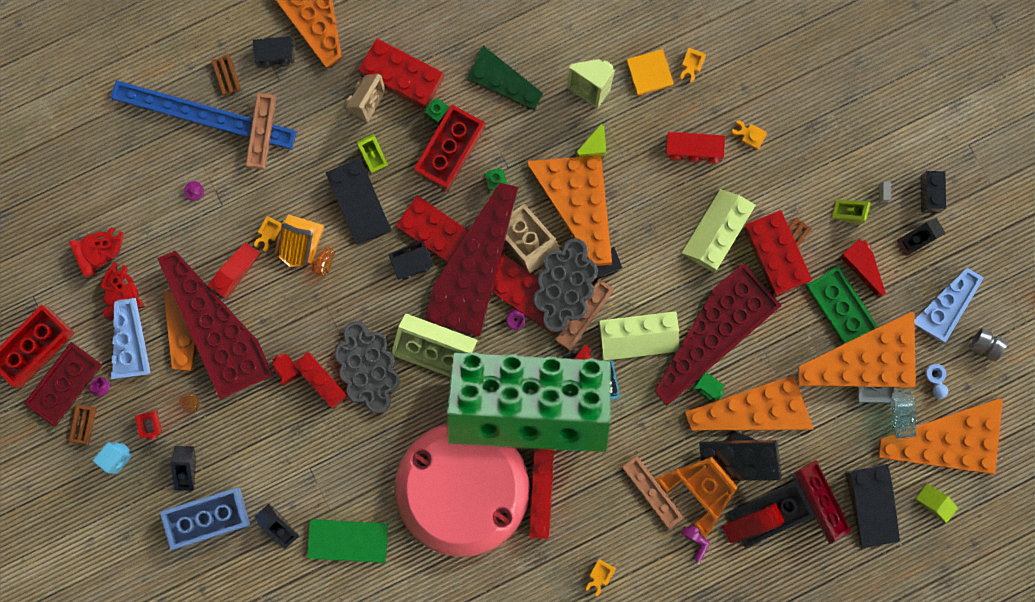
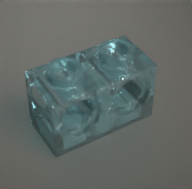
(903, 414)

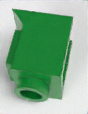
(435, 111)
(493, 178)
(709, 387)

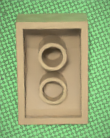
(366, 97)
(529, 238)

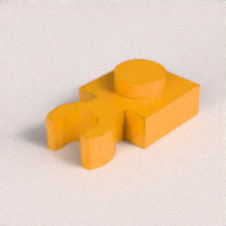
(693, 63)
(752, 136)
(269, 230)
(601, 573)

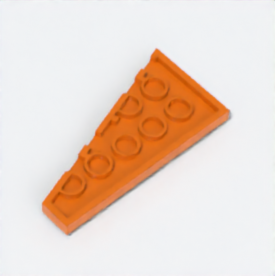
(762, 408)

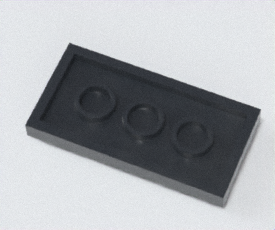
(744, 459)

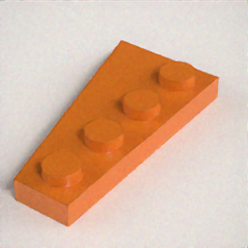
(180, 340)

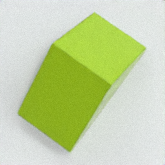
(594, 145)
(372, 153)
(851, 211)
(937, 502)

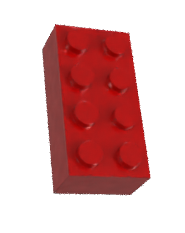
(402, 73)
(449, 148)
(777, 253)
(32, 346)

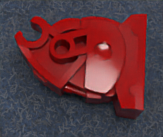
(95, 252)
(117, 289)

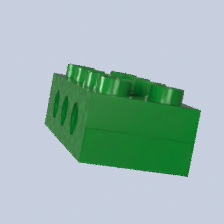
(529, 402)

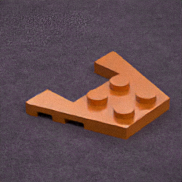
(707, 484)

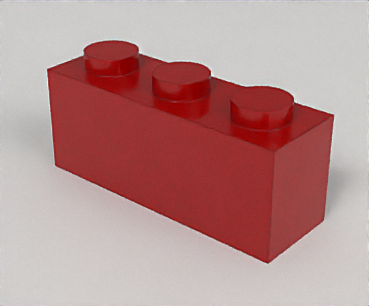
(695, 147)
(320, 380)

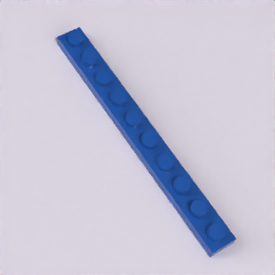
(197, 113)

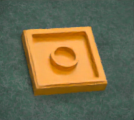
(650, 72)

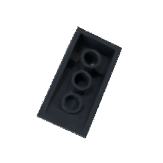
(358, 201)
(790, 502)
(873, 505)

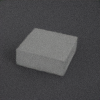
(884, 192)

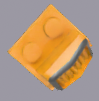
(298, 241)

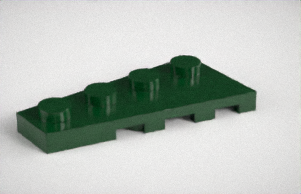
(501, 79)

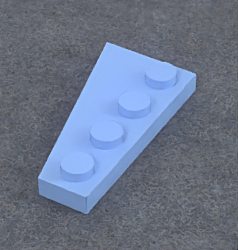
(947, 308)
(129, 349)

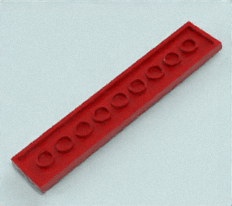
(444, 235)

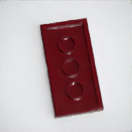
(63, 384)
(822, 501)

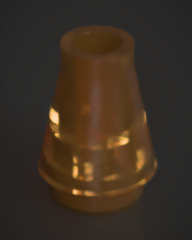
(323, 262)
(193, 403)

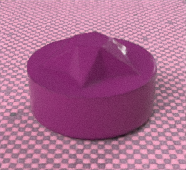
(194, 191)
(515, 319)
(99, 386)

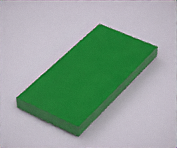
(841, 305)
(348, 541)

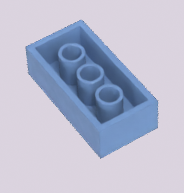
(205, 518)

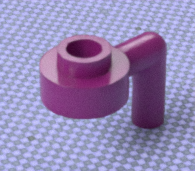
(692, 534)

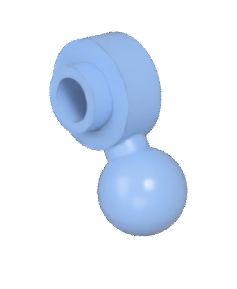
(939, 391)

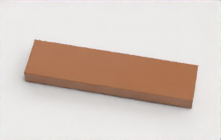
(261, 131)
(575, 329)
(652, 492)

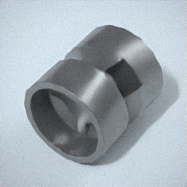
(985, 343)

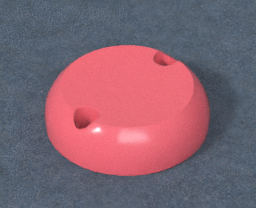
(459, 494)

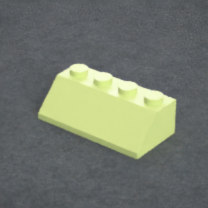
(591, 80)
(718, 229)
(639, 336)
(430, 344)

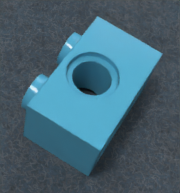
(113, 457)

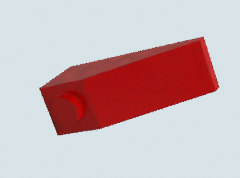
(863, 264)
(234, 270)
(753, 523)

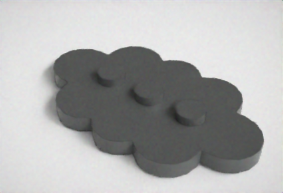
(565, 285)
(367, 367)

